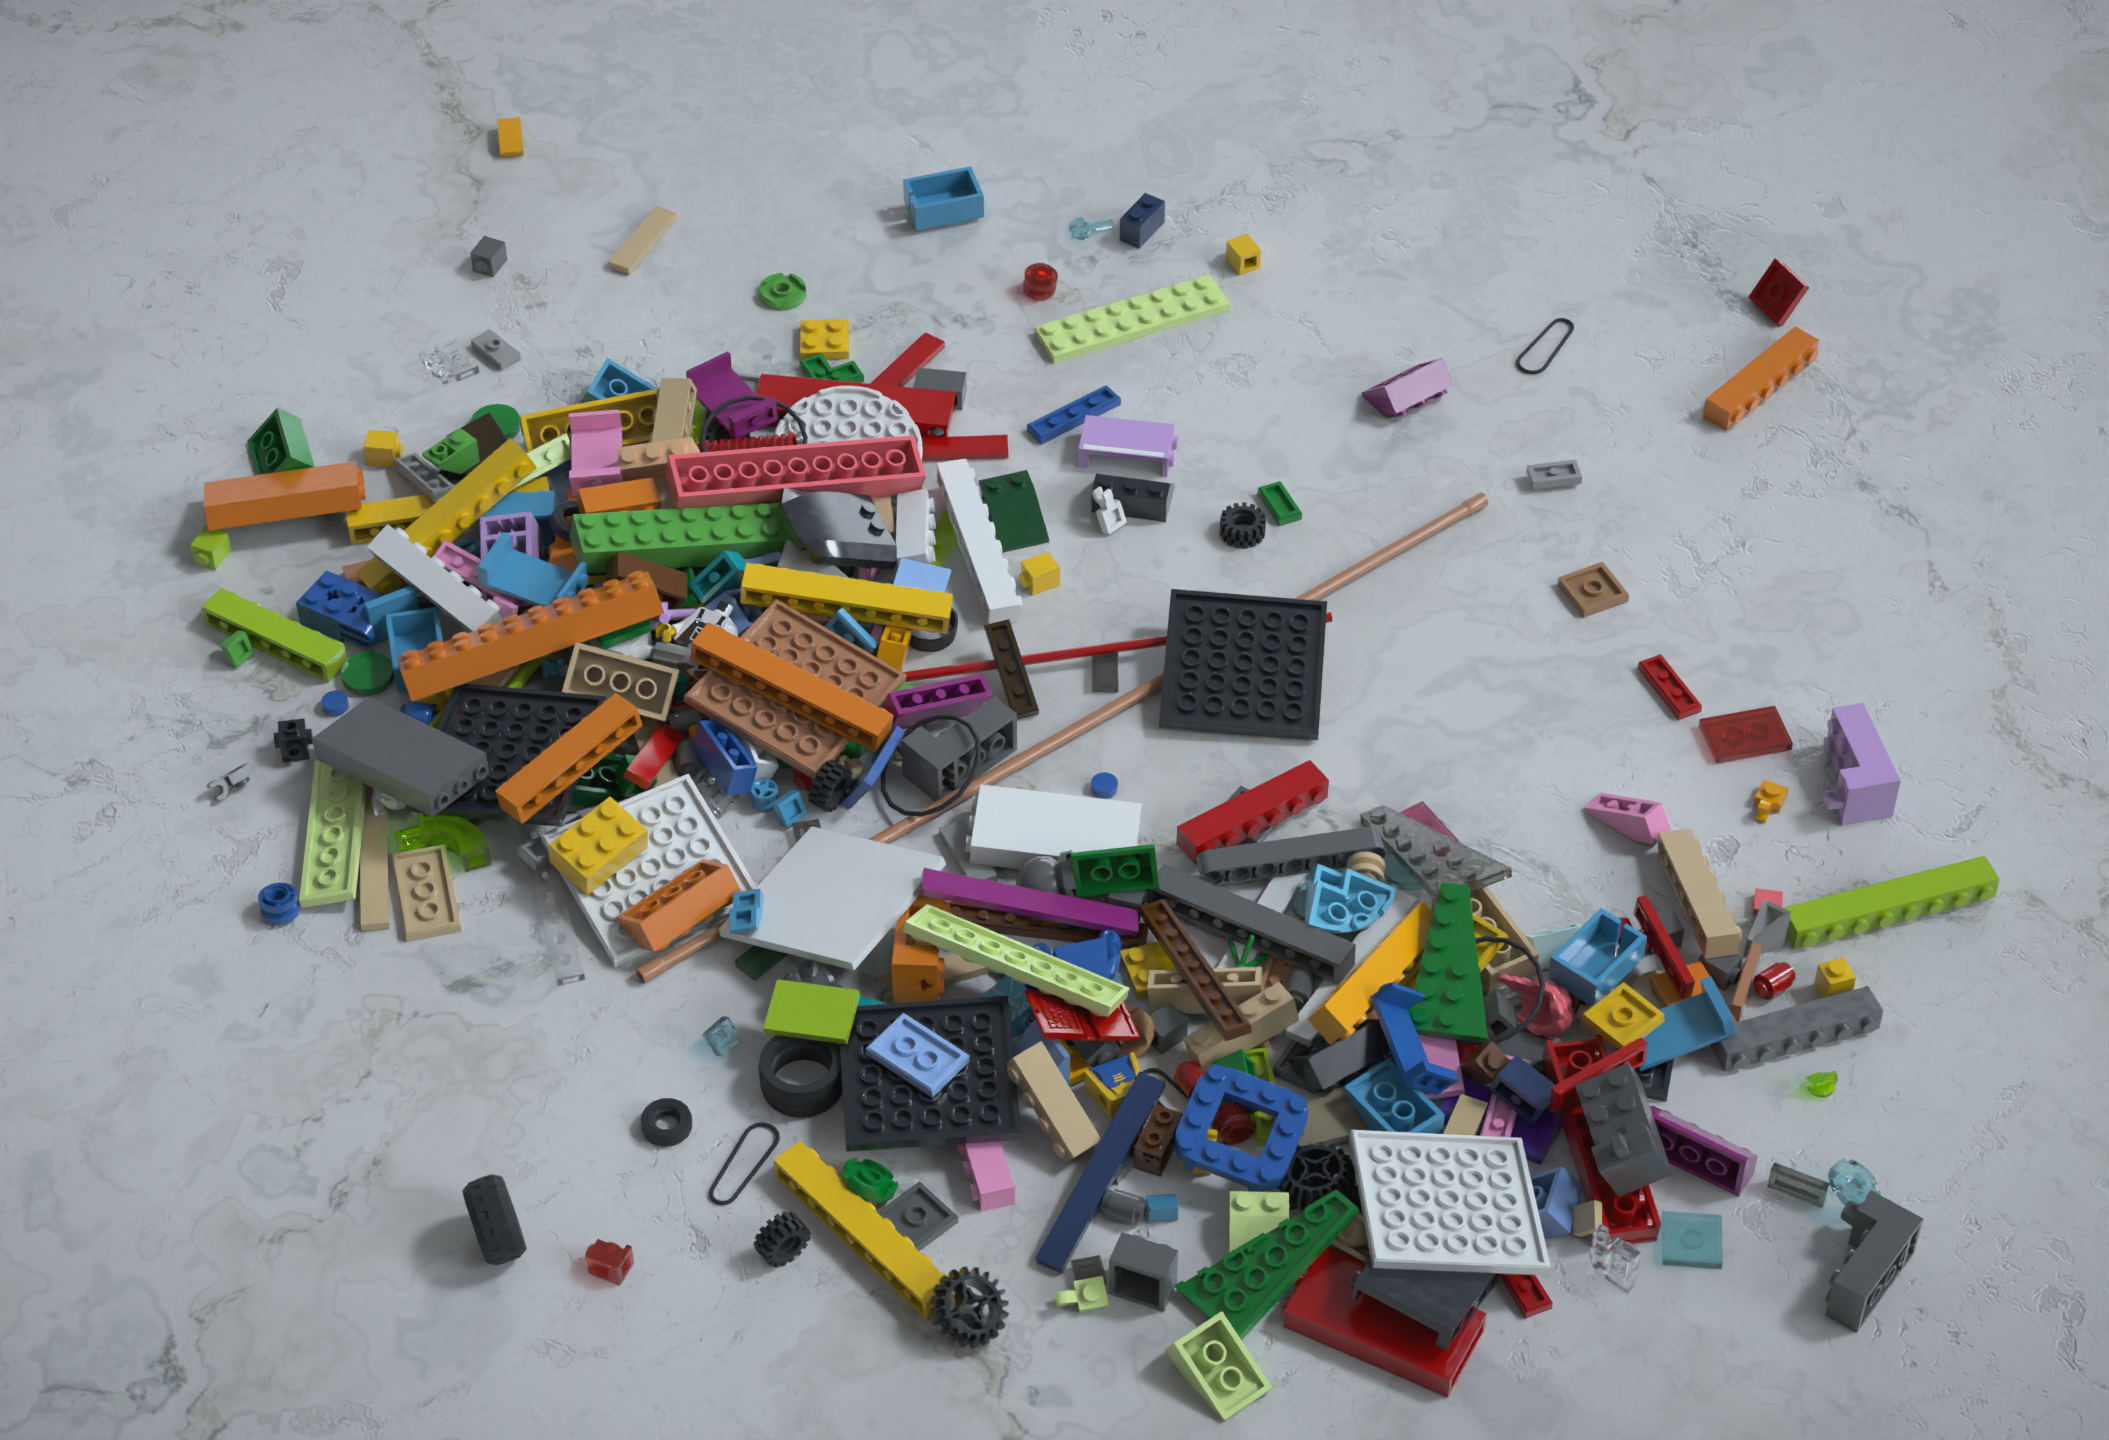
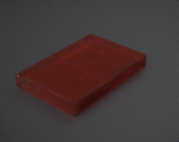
(1745, 734)

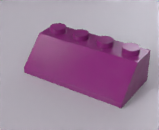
(1704, 1153)

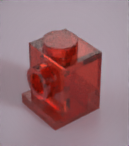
(609, 1261)

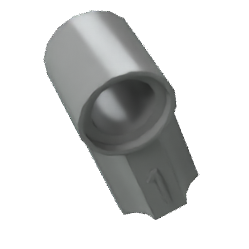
(673, 656)

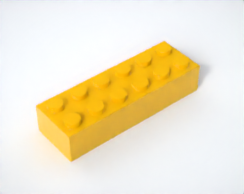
(635, 415)

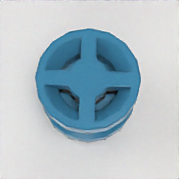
(552, 669)
(764, 794)

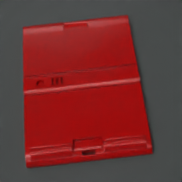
(1075, 1022)

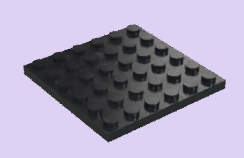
(1243, 664)
(512, 731)
(970, 1108)

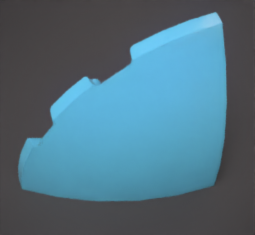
(1344, 900)

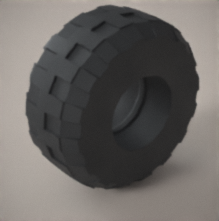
(494, 1219)

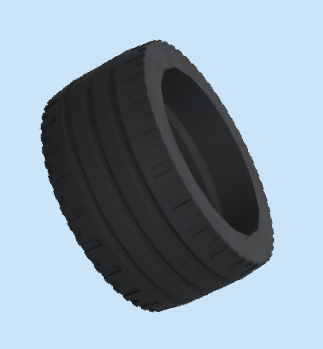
(800, 1099)

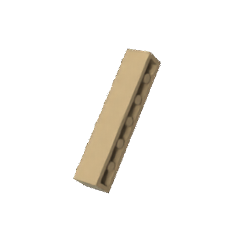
(672, 420)
(1698, 893)

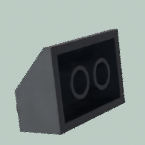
(1137, 496)
(1326, 1064)

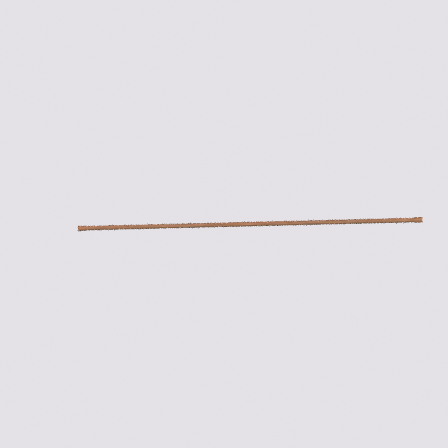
(660, 964)

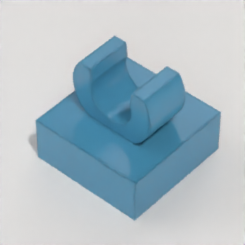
(789, 808)

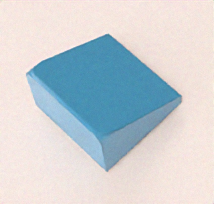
(1162, 1207)

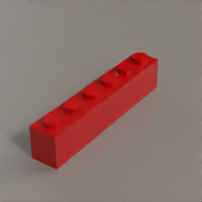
(1253, 810)

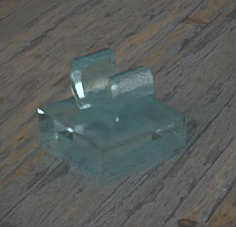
(722, 1036)

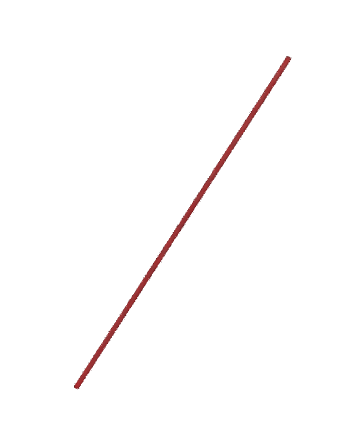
(1029, 659)

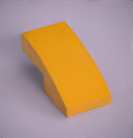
(510, 137)

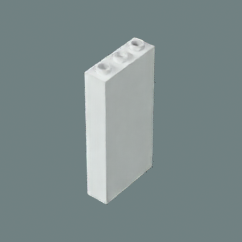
(1026, 824)

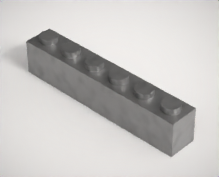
(1799, 1028)

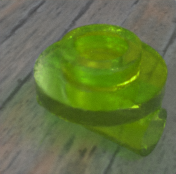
(1822, 1084)

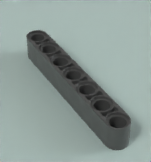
(1286, 856)

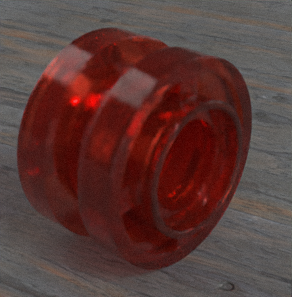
(1040, 281)
(1233, 1123)

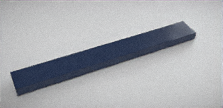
(1100, 1172)

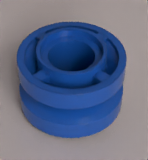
(278, 903)

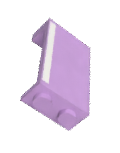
(1127, 440)

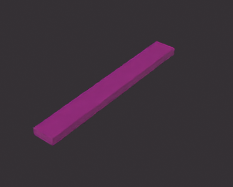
(1029, 902)

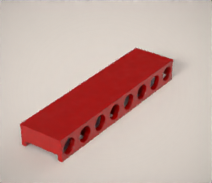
(925, 406)
(1628, 1216)

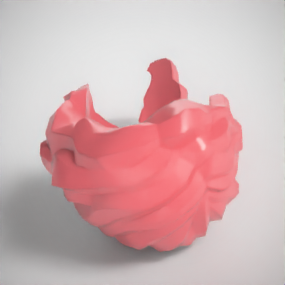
(1556, 1007)

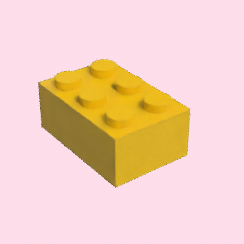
(598, 846)

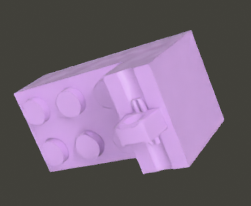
(526, 539)
(1866, 777)

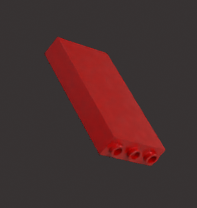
(1373, 1329)

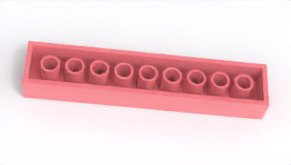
(760, 474)

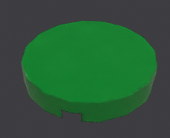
(505, 417)
(367, 673)
(869, 1180)

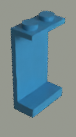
(527, 576)
(1690, 1026)

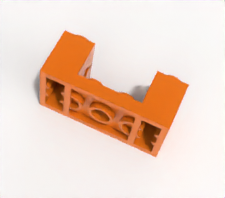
(917, 963)

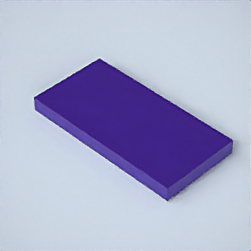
(1535, 1139)

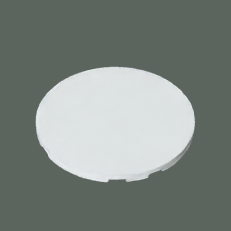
(849, 414)

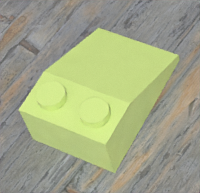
(1255, 1213)
(1219, 1366)

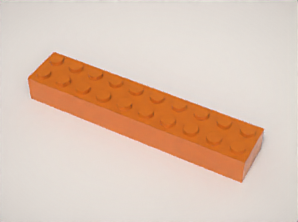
(529, 635)

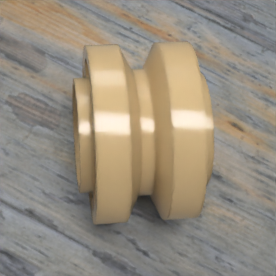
(1368, 865)

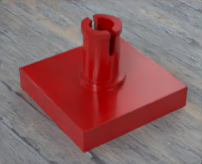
(1778, 291)

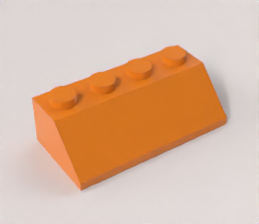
(680, 905)

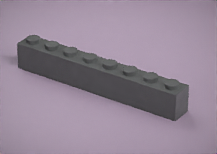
(1241, 917)

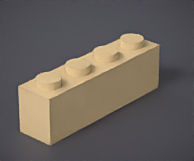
(1169, 987)
(1268, 1015)
(1053, 1102)

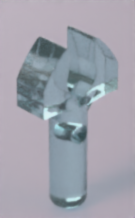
(1081, 229)

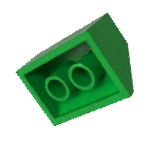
(280, 444)
(1115, 870)

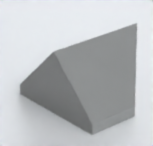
(1769, 928)

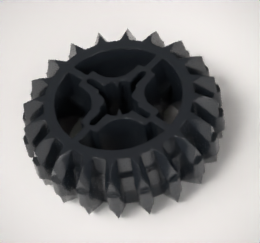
(1316, 1170)
(964, 1296)

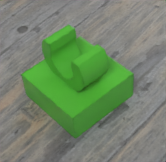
(237, 648)

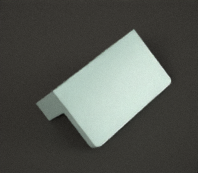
(1550, 940)

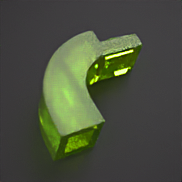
(455, 832)

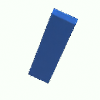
(1073, 414)

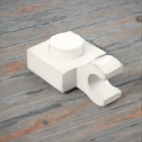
(1111, 511)

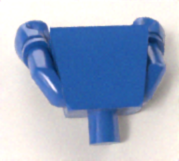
(1095, 955)

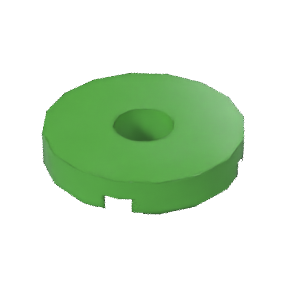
(792, 298)

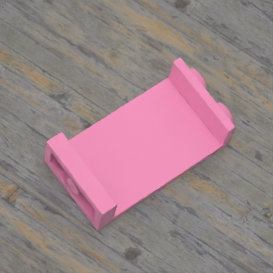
(595, 449)

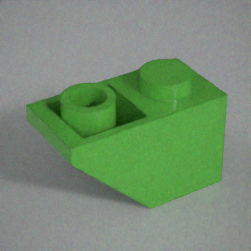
(454, 453)

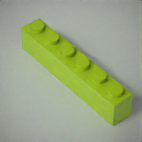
(275, 634)

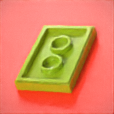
(811, 1011)

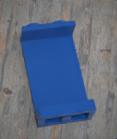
(1392, 1007)

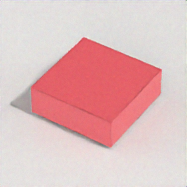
(1769, 895)

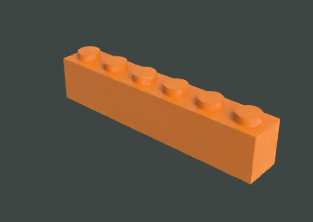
(1761, 378)
(568, 758)

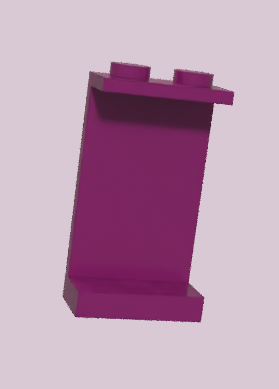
(718, 383)

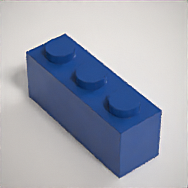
(724, 757)

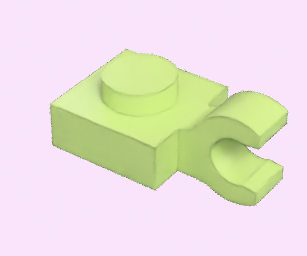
(1087, 1294)

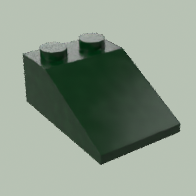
(1014, 510)
(597, 785)

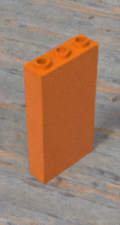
(283, 495)

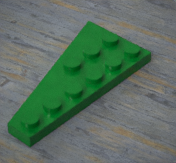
(1451, 972)
(1265, 1267)

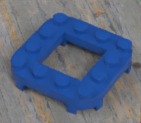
(1229, 1163)

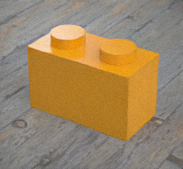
(894, 646)

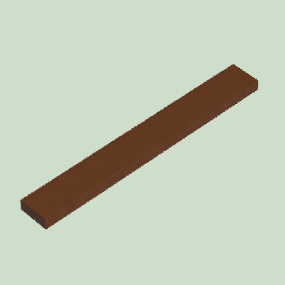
(1032, 927)
(1195, 970)

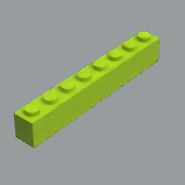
(1891, 902)

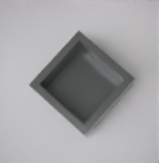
(1143, 1271)

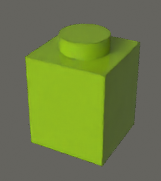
(210, 548)

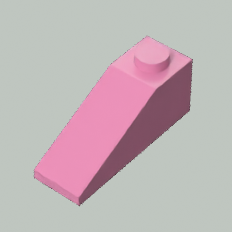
(1632, 817)

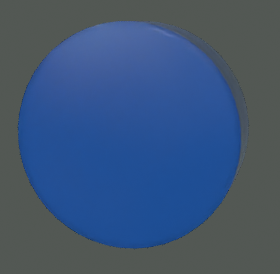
(335, 703)
(1104, 785)

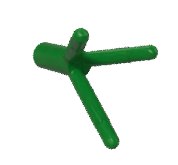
(1241, 963)

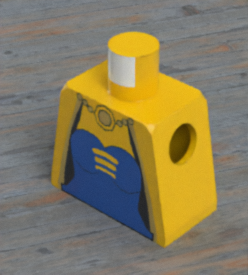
(1111, 1082)

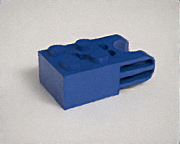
(338, 609)

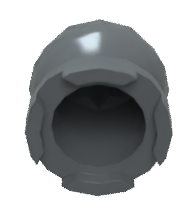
(1048, 875)

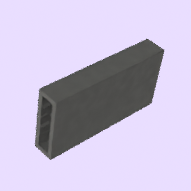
(400, 756)

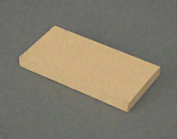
(426, 893)

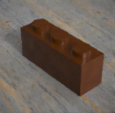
(669, 583)

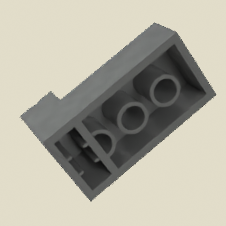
(945, 761)
(1623, 1130)
(1884, 1244)

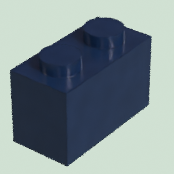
(1142, 220)
(1523, 1089)

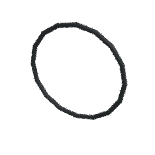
(744, 398)
(962, 789)
(1540, 992)

